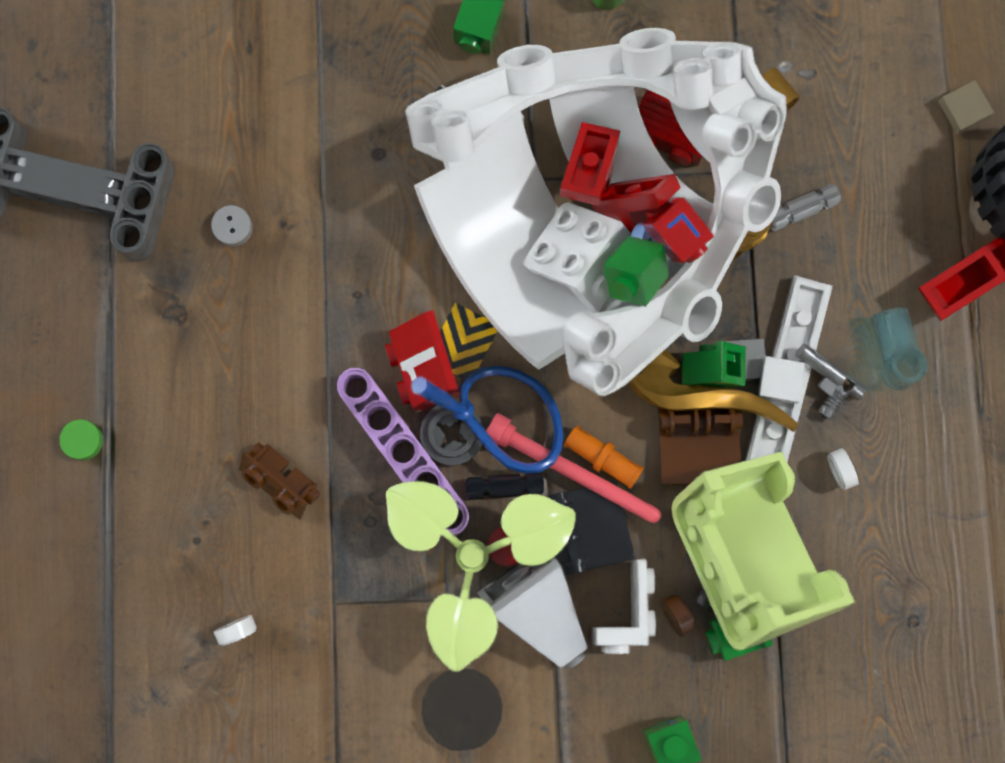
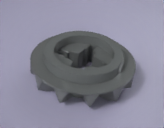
(433, 437)

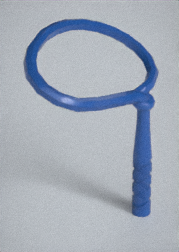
(464, 411)

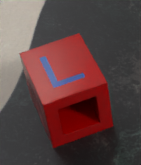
(679, 230)

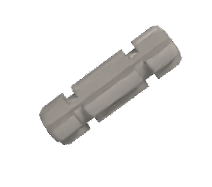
(806, 206)

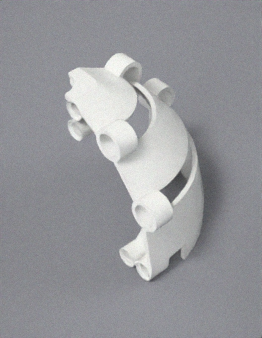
(496, 205)

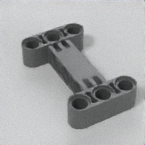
(89, 187)

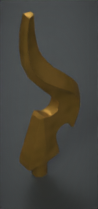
(658, 390)

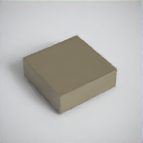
(965, 107)

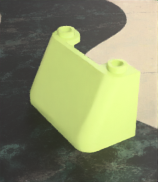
(753, 553)

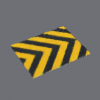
(466, 339)

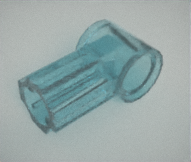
(897, 344)

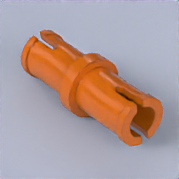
(603, 456)

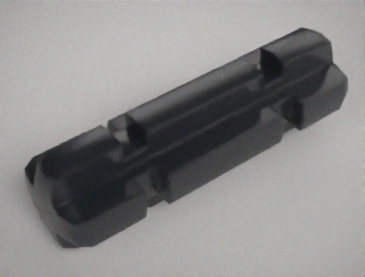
(504, 485)

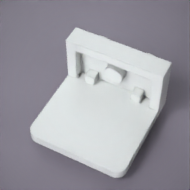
(575, 252)
(617, 639)

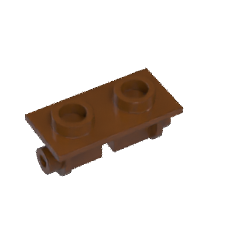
(263, 470)

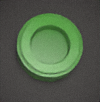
(81, 440)

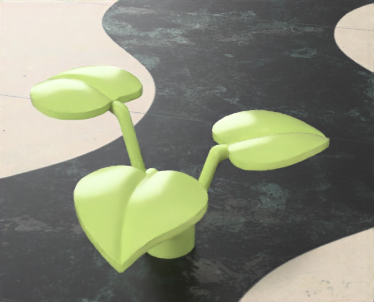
(419, 516)

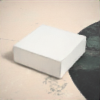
(781, 379)

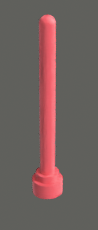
(505, 435)

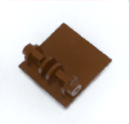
(697, 442)

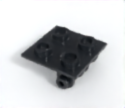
(598, 533)

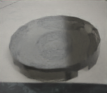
(462, 709)

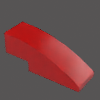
(966, 280)

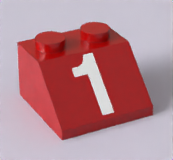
(420, 353)

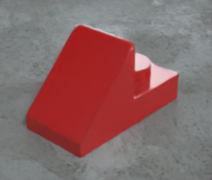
(590, 164)
(637, 199)

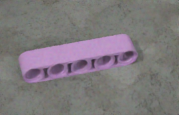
(394, 434)

